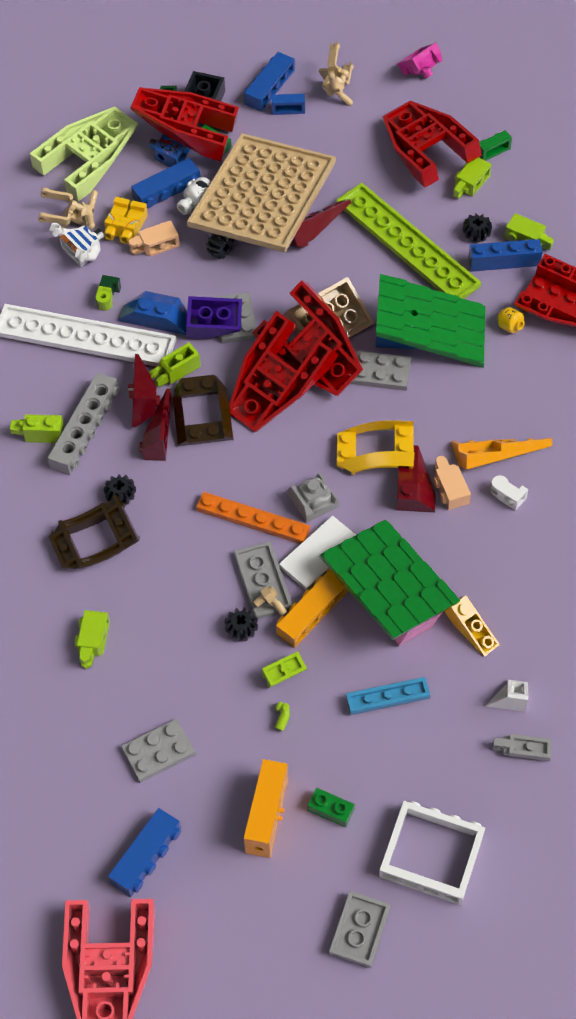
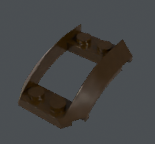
(202, 432)
(118, 521)

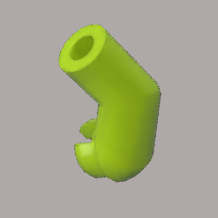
(284, 716)

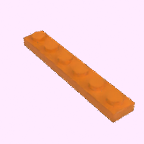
(253, 518)

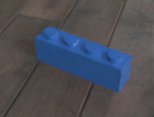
(269, 81)
(165, 183)
(505, 255)
(145, 852)

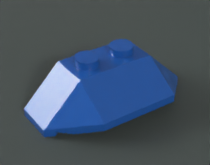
(156, 312)

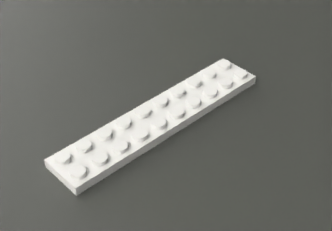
(84, 335)

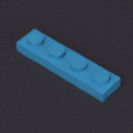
(388, 695)

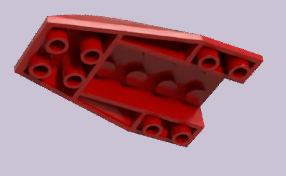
(551, 292)

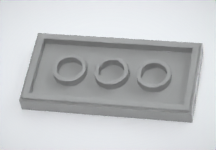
(258, 570)

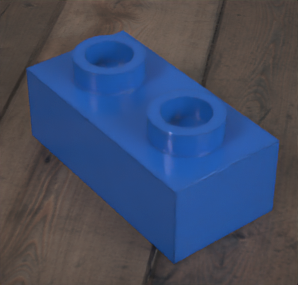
(288, 104)

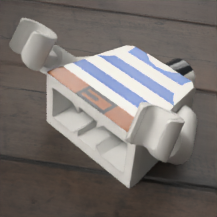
(79, 242)

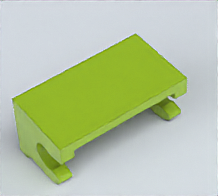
(283, 669)

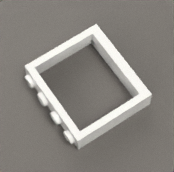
(423, 883)

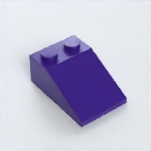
(212, 317)

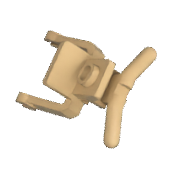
(335, 77)
(74, 212)

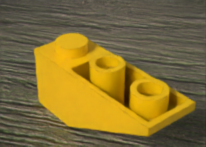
(472, 626)

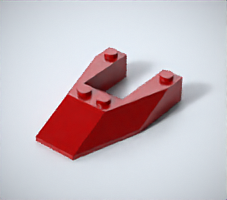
(178, 115)
(419, 127)
(327, 329)
(267, 382)

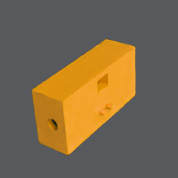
(266, 808)

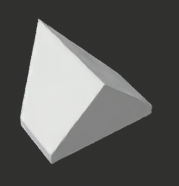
(511, 697)

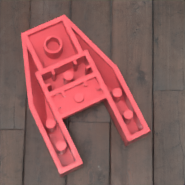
(107, 977)

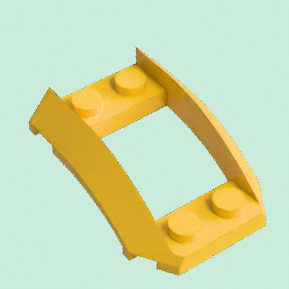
(401, 456)

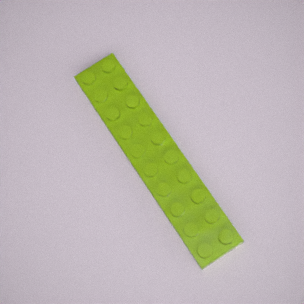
(409, 243)

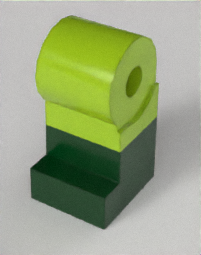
(106, 290)

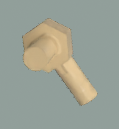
(269, 594)

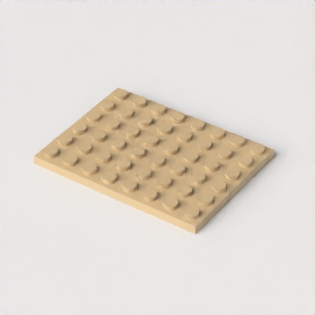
(262, 192)

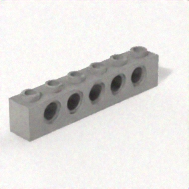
(59, 457)

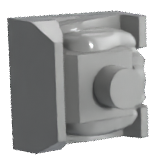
(313, 498)

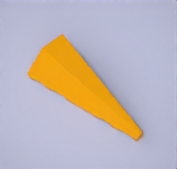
(484, 452)

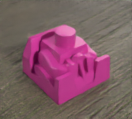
(421, 61)

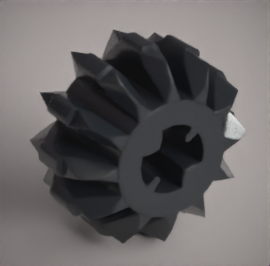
(477, 227)
(219, 245)
(122, 487)
(241, 617)

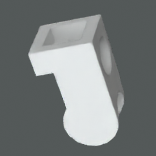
(507, 492)

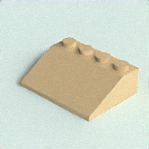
(345, 304)

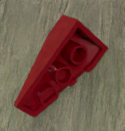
(317, 222)
(144, 394)
(156, 435)
(415, 487)

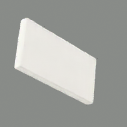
(304, 562)

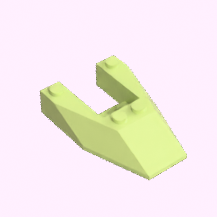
(94, 140)

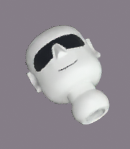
(193, 194)

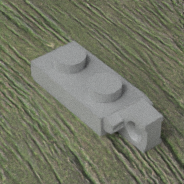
(524, 747)

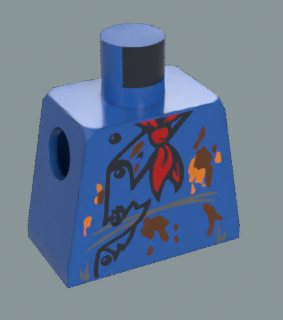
(168, 150)

